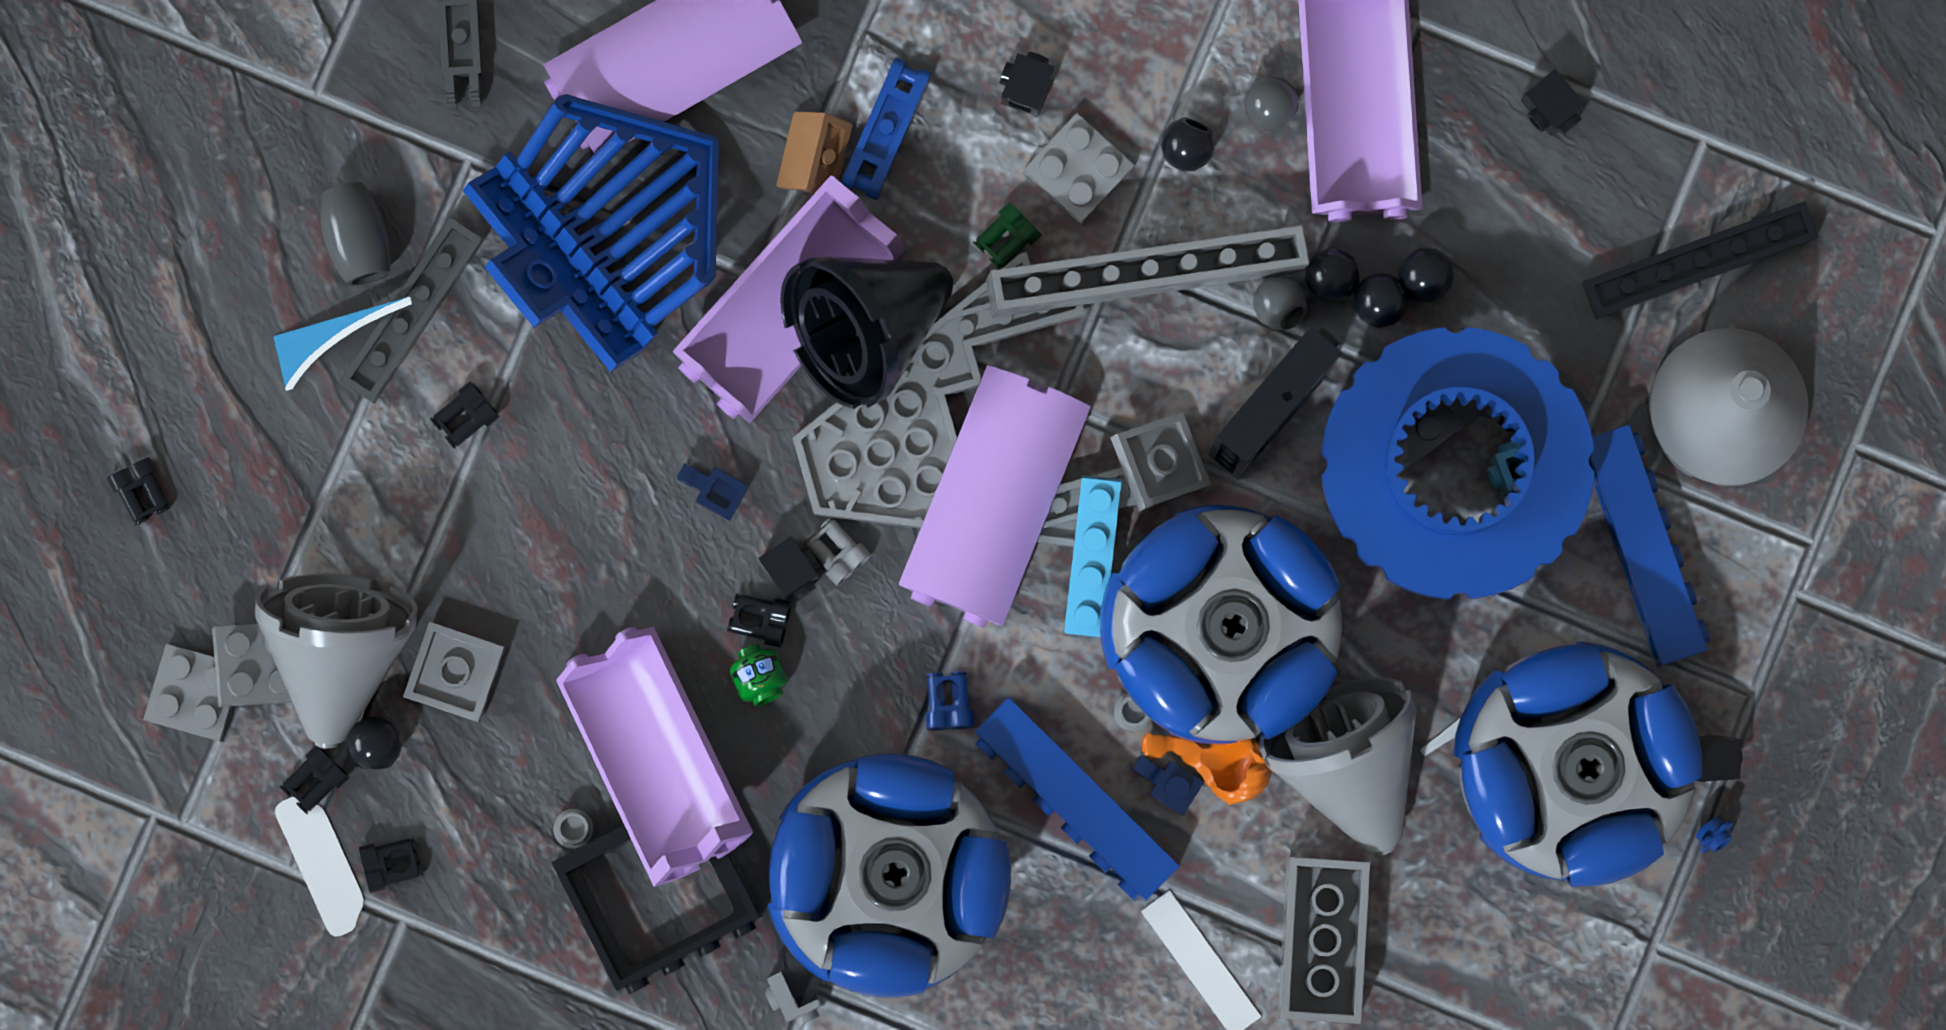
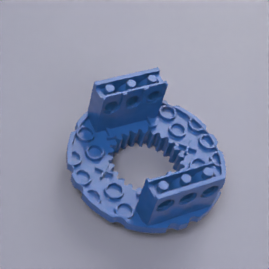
(1401, 538)

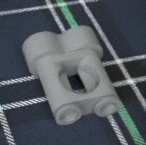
(847, 561)

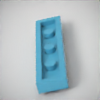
(1092, 553)

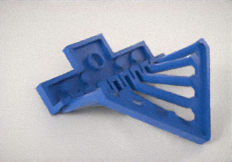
(554, 268)

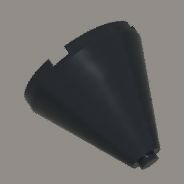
(861, 321)

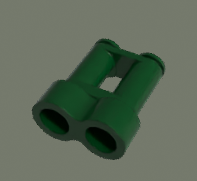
(1017, 225)

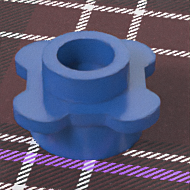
(1715, 835)

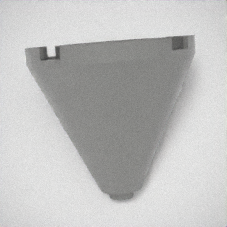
(1728, 407)
(333, 645)
(1353, 759)

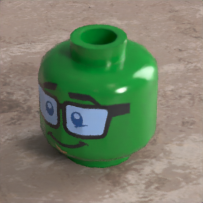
(758, 675)

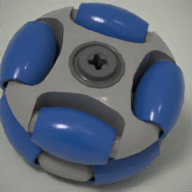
(1297, 627)
(1577, 763)
(948, 830)

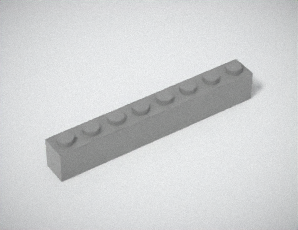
(1147, 271)

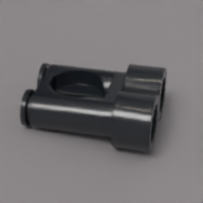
(475, 404)
(132, 477)
(774, 624)
(325, 768)
(374, 864)

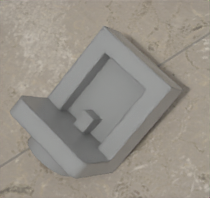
(781, 997)

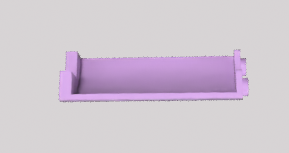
(671, 56)
(1360, 108)
(742, 339)
(994, 496)
(653, 755)

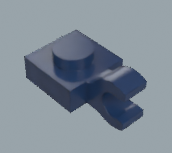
(717, 493)
(1172, 786)

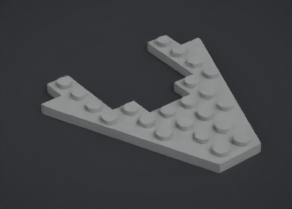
(891, 456)

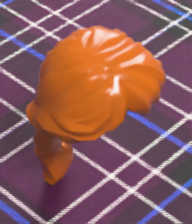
(1231, 770)

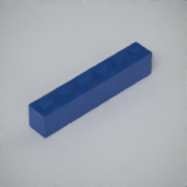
(1645, 549)
(1076, 799)

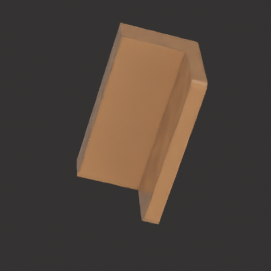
(813, 151)

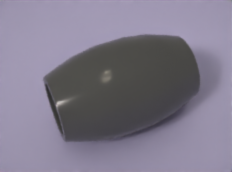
(355, 233)

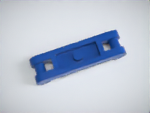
(886, 128)

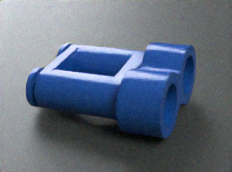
(950, 716)

